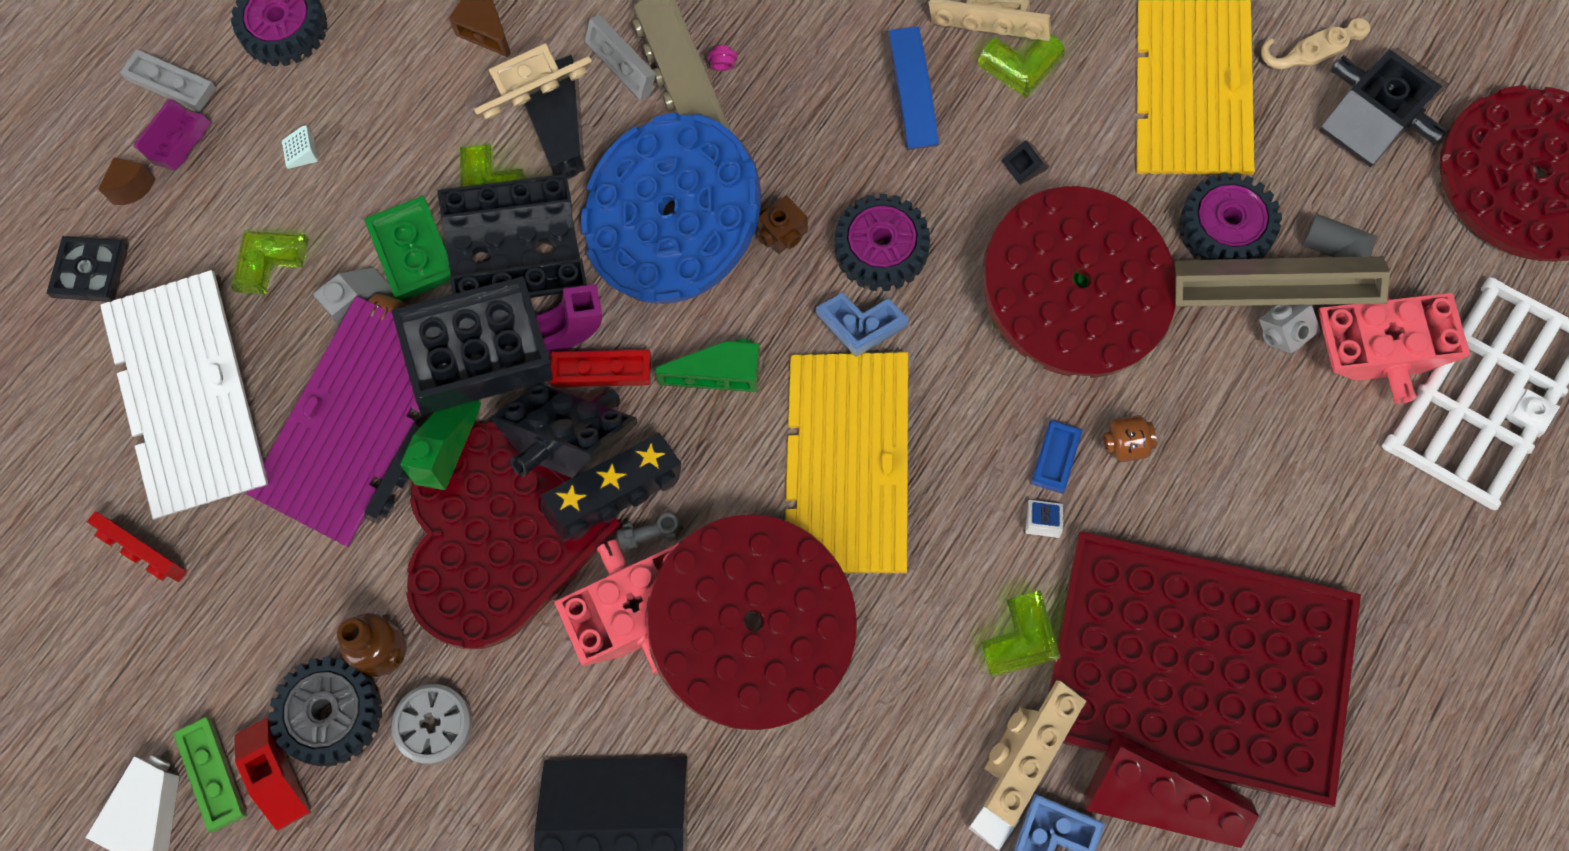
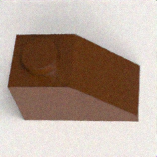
(480, 24)

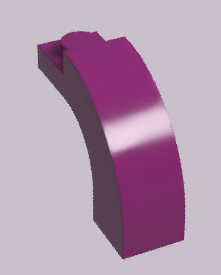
(572, 320)

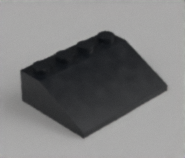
(472, 345)
(613, 805)

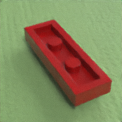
(601, 368)
(135, 548)

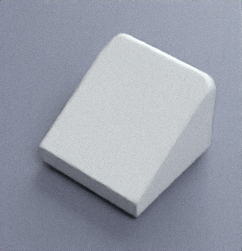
(991, 828)

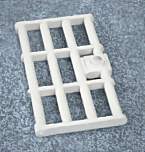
(1516, 403)

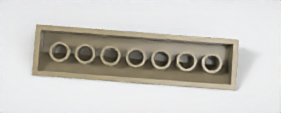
(676, 60)

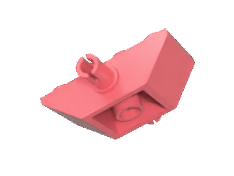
(1394, 339)
(601, 615)

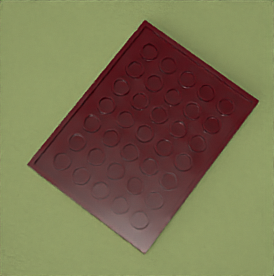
(1209, 665)

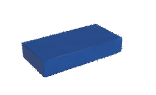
(1056, 456)

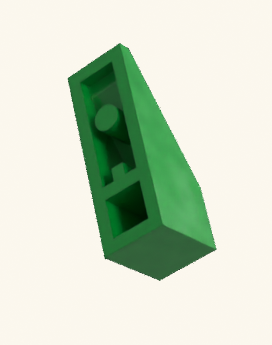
(719, 367)
(438, 445)

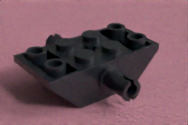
(1384, 105)
(561, 429)

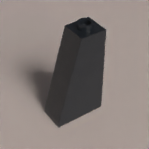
(559, 124)

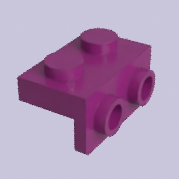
(171, 135)

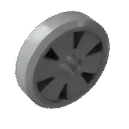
(420, 743)

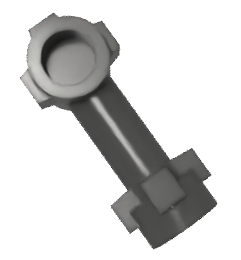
(667, 526)

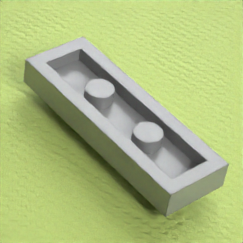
(620, 57)
(168, 80)

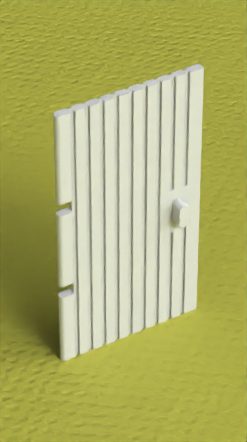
(184, 395)

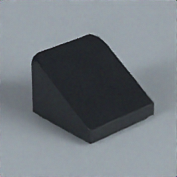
(1025, 162)

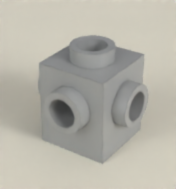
(1289, 326)

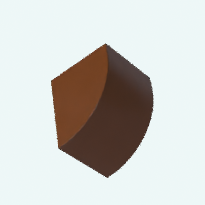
(126, 182)

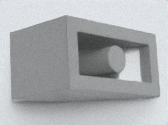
(342, 289)

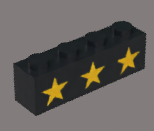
(610, 488)

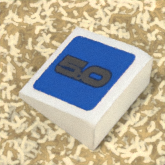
(1044, 518)

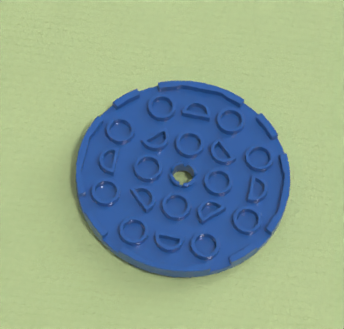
(714, 217)

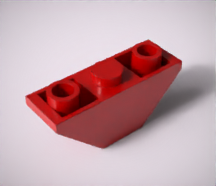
(269, 775)

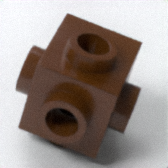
(782, 225)

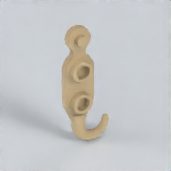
(1318, 46)

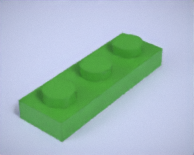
(209, 775)

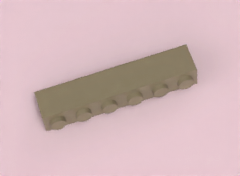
(1282, 281)

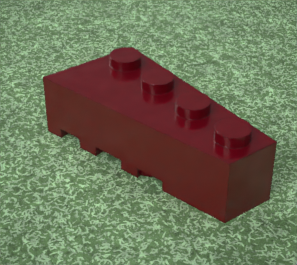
(1163, 794)

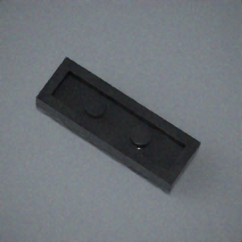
(396, 477)

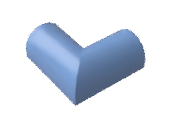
(858, 329)
(1054, 824)

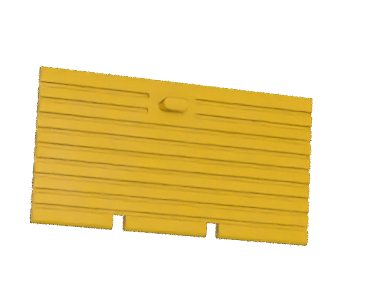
(1195, 87)
(851, 457)

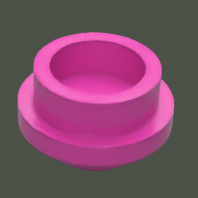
(722, 58)

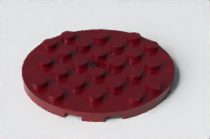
(1492, 177)
(1068, 326)
(700, 630)

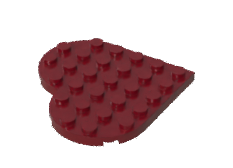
(489, 547)

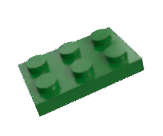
(409, 248)

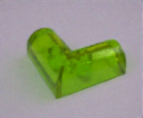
(1021, 71)
(477, 167)
(260, 252)
(1031, 642)

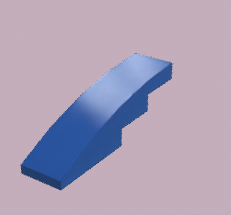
(913, 88)

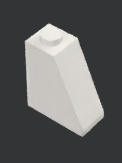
(139, 809)

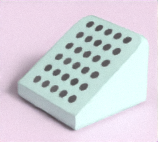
(299, 148)

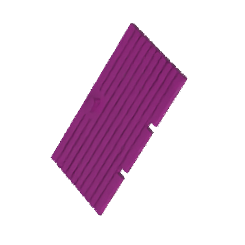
(343, 428)

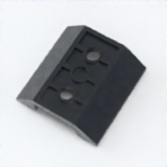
(509, 225)

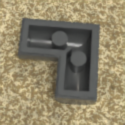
(1338, 238)

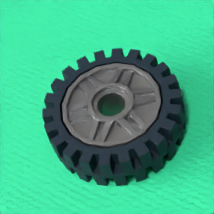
(299, 708)

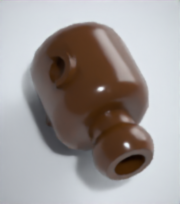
(372, 644)

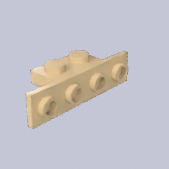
(992, 16)
(526, 75)
(1028, 751)

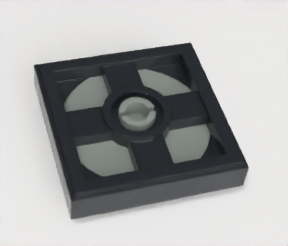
(87, 269)

